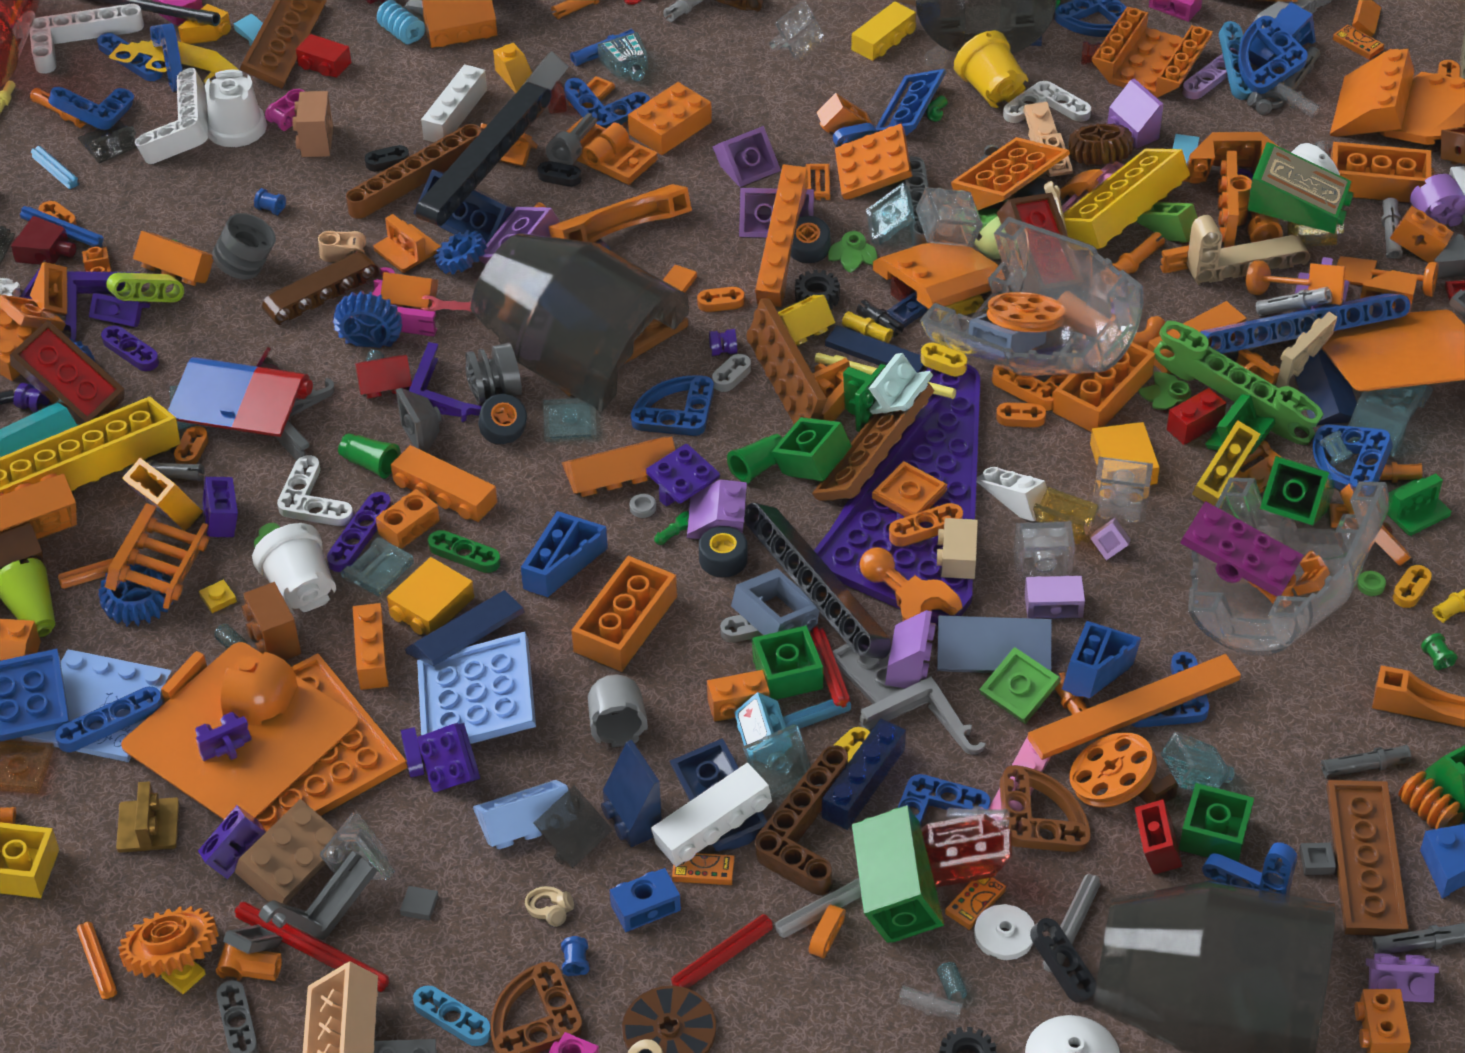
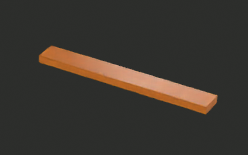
(1133, 706)

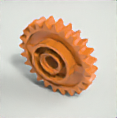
(168, 942)

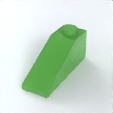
(1170, 220)

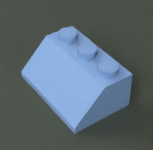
(514, 814)

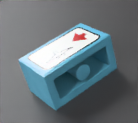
(759, 718)

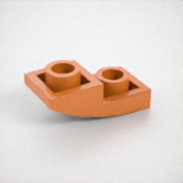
(1081, 182)
(96, 260)

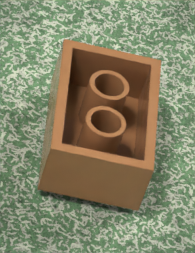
(286, 854)

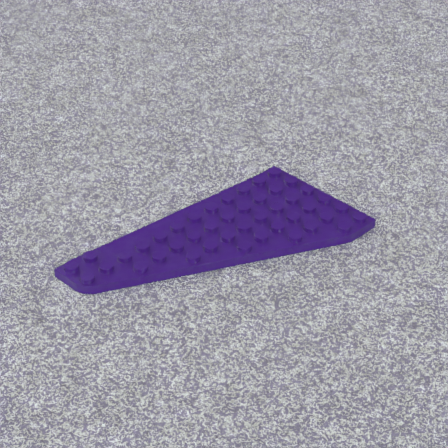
(938, 443)

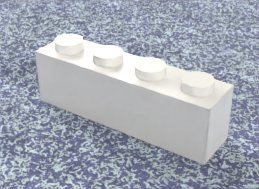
(454, 103)
(711, 814)

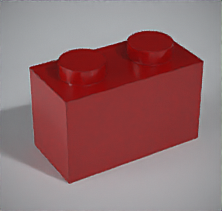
(323, 56)
(383, 375)
(1196, 416)
(1158, 837)

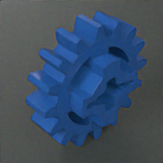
(460, 252)

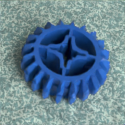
(368, 318)
(136, 600)

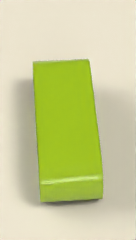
(135, 281)

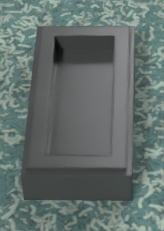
(252, 939)

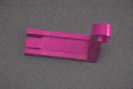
(413, 320)

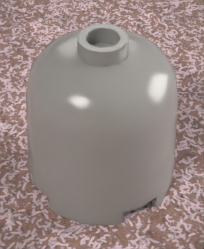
(621, 696)

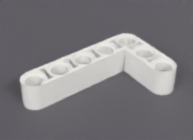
(79, 26)
(187, 131)

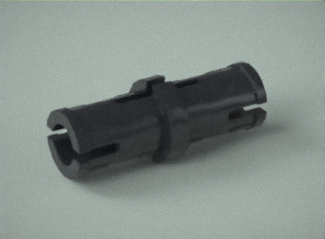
(880, 316)

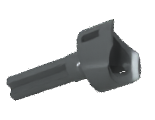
(566, 146)

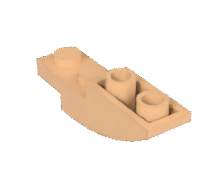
(1044, 131)

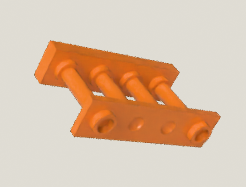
(139, 539)

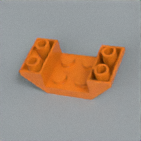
(1214, 149)

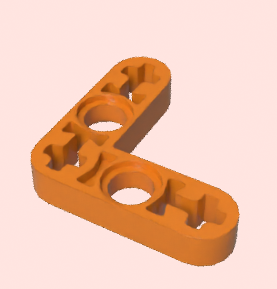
(1039, 391)
(1384, 538)

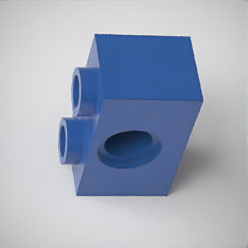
(634, 911)

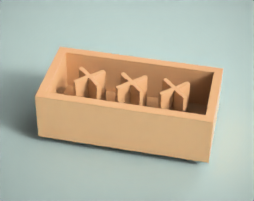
(341, 1012)

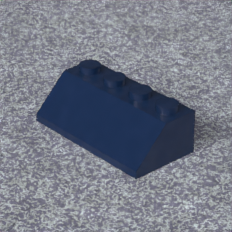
(477, 212)

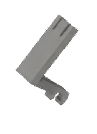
(913, 697)

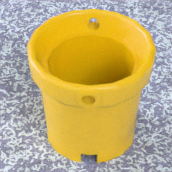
(990, 68)

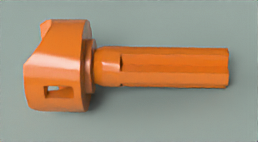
(1264, 227)

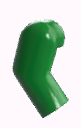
(933, 110)

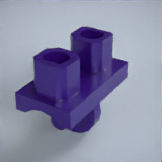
(223, 739)

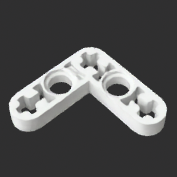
(1047, 92)
(304, 502)

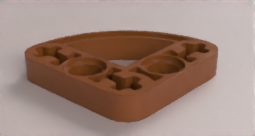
(1030, 826)
(550, 1025)

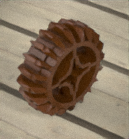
(1100, 144)

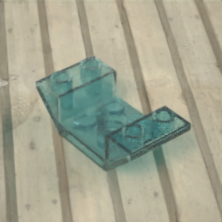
(1389, 411)

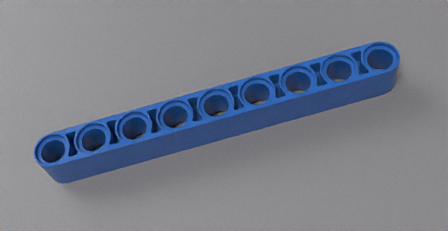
(1291, 322)

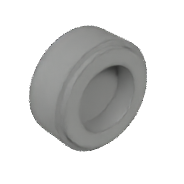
(642, 505)

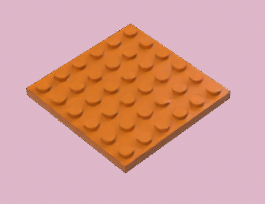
(351, 766)

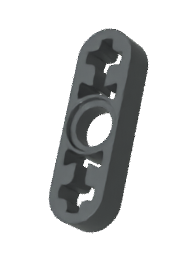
(228, 1013)

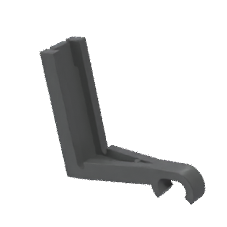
(291, 438)
(330, 903)

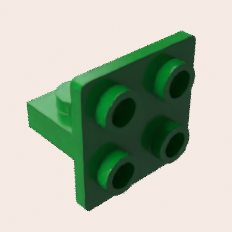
(857, 395)
(1243, 411)
(1417, 505)

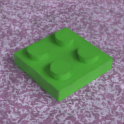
(1020, 685)

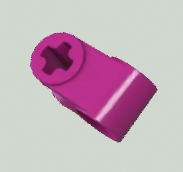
(285, 109)

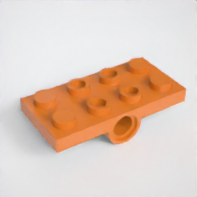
(614, 153)
(1234, 198)

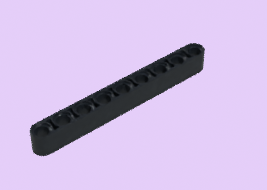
(483, 154)
(817, 581)

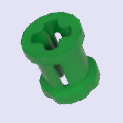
(1440, 645)

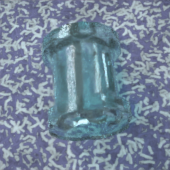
(1336, 448)

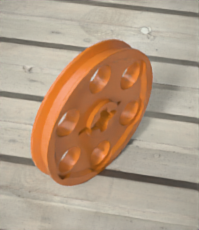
(1025, 312)
(1103, 774)

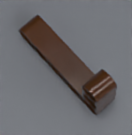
(799, 820)

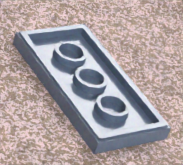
(984, 642)

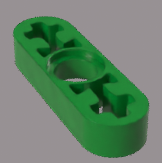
(458, 543)

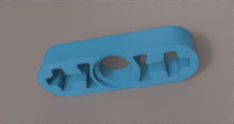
(447, 1004)

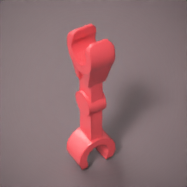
(438, 304)

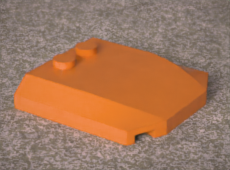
(1432, 106)
(939, 272)

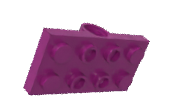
(1241, 550)

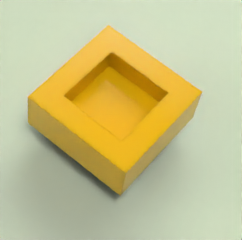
(217, 596)
(184, 979)

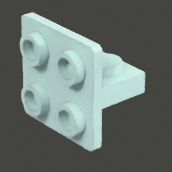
(897, 386)

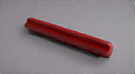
(830, 668)
(723, 952)

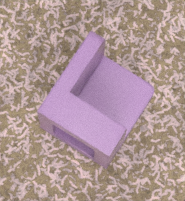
(1110, 539)

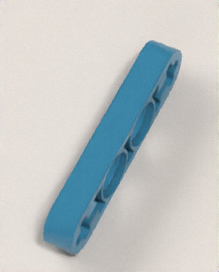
(1231, 60)

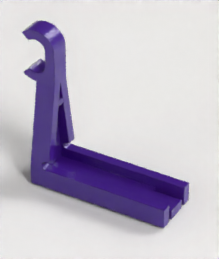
(84, 284)
(445, 404)

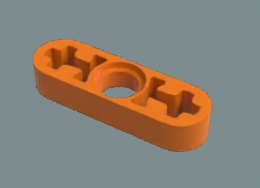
(908, 531)

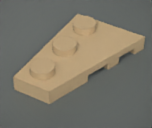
(1307, 344)

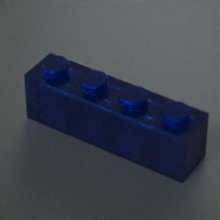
(863, 774)

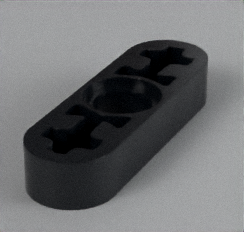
(1060, 972)

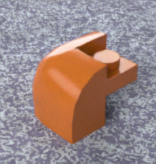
(258, 687)

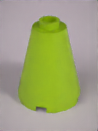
(27, 593)

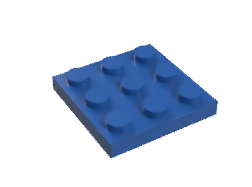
(32, 695)

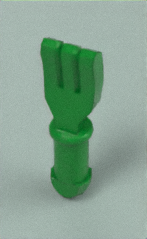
(674, 529)

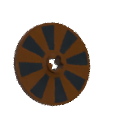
(682, 1008)

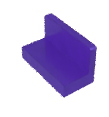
(112, 309)

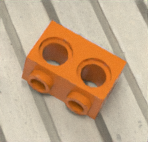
(407, 519)

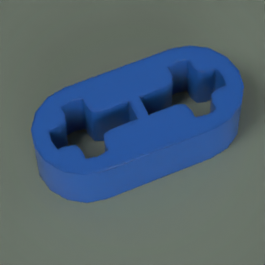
(852, 133)

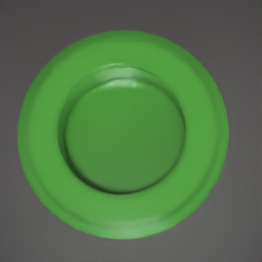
(1371, 583)

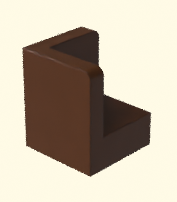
(1159, 789)

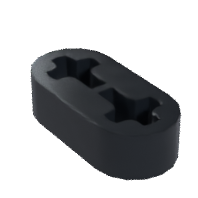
(386, 157)
(559, 173)

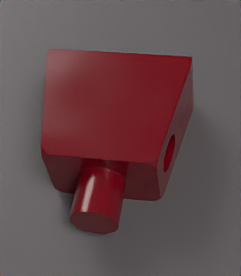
(41, 243)

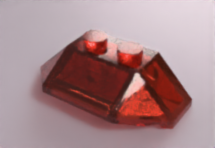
(966, 849)

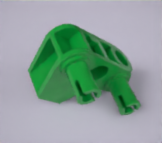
(1450, 774)

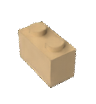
(959, 548)

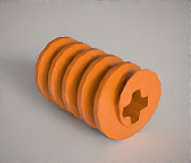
(1429, 803)

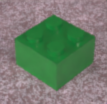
(812, 449)
(788, 662)
(1216, 822)

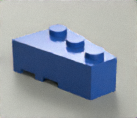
(1296, 22)
(562, 552)
(1099, 659)
(1445, 857)

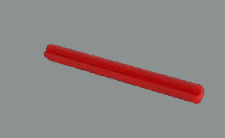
(306, 943)

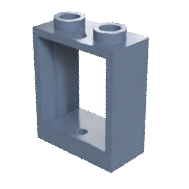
(1018, 341)
(752, 594)

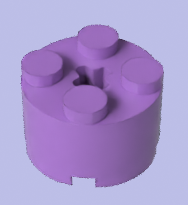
(1440, 199)

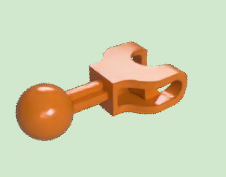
(911, 595)

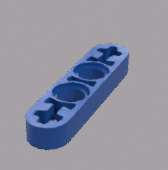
(104, 43)
(107, 715)

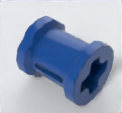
(269, 201)
(575, 956)

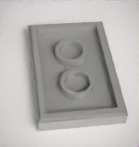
(865, 673)

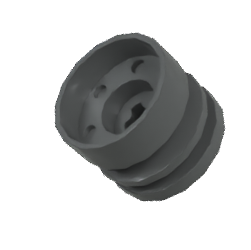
(243, 246)
(493, 373)

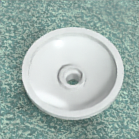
(1062, 1031)

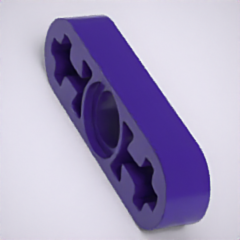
(128, 340)

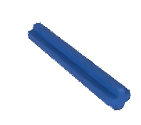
(73, 231)

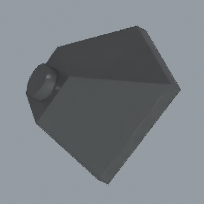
(418, 418)

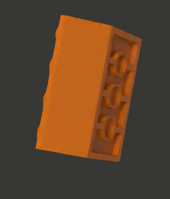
(1148, 55)

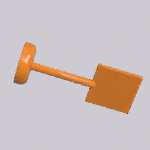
(1360, 270)
(1259, 278)

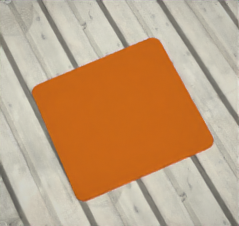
(1401, 351)
(264, 766)

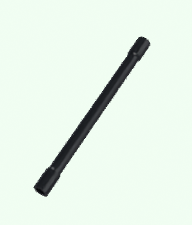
(200, 16)

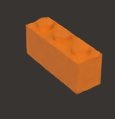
(173, 258)
(370, 646)

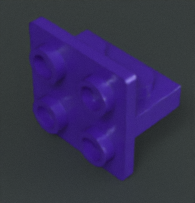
(681, 475)
(448, 757)

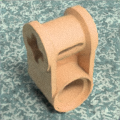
(338, 245)

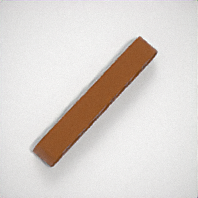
(409, 173)

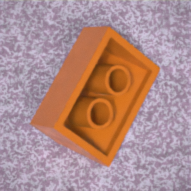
(458, 21)

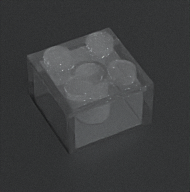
(948, 217)
(1122, 489)
(1043, 549)

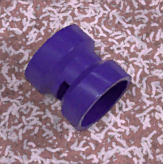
(729, 342)
(29, 397)

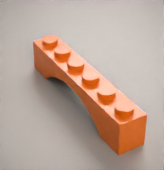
(648, 207)
(779, 240)
(1408, 695)

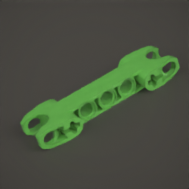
(1197, 360)

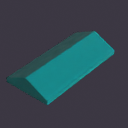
(35, 428)

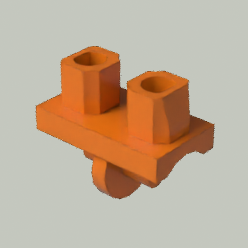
(1258, 366)
(830, 376)

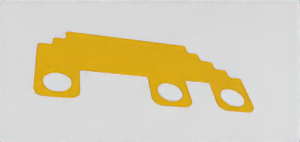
(189, 55)

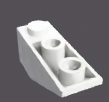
(1014, 490)

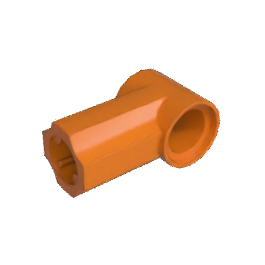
(254, 965)

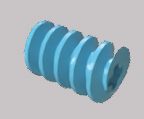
(400, 22)

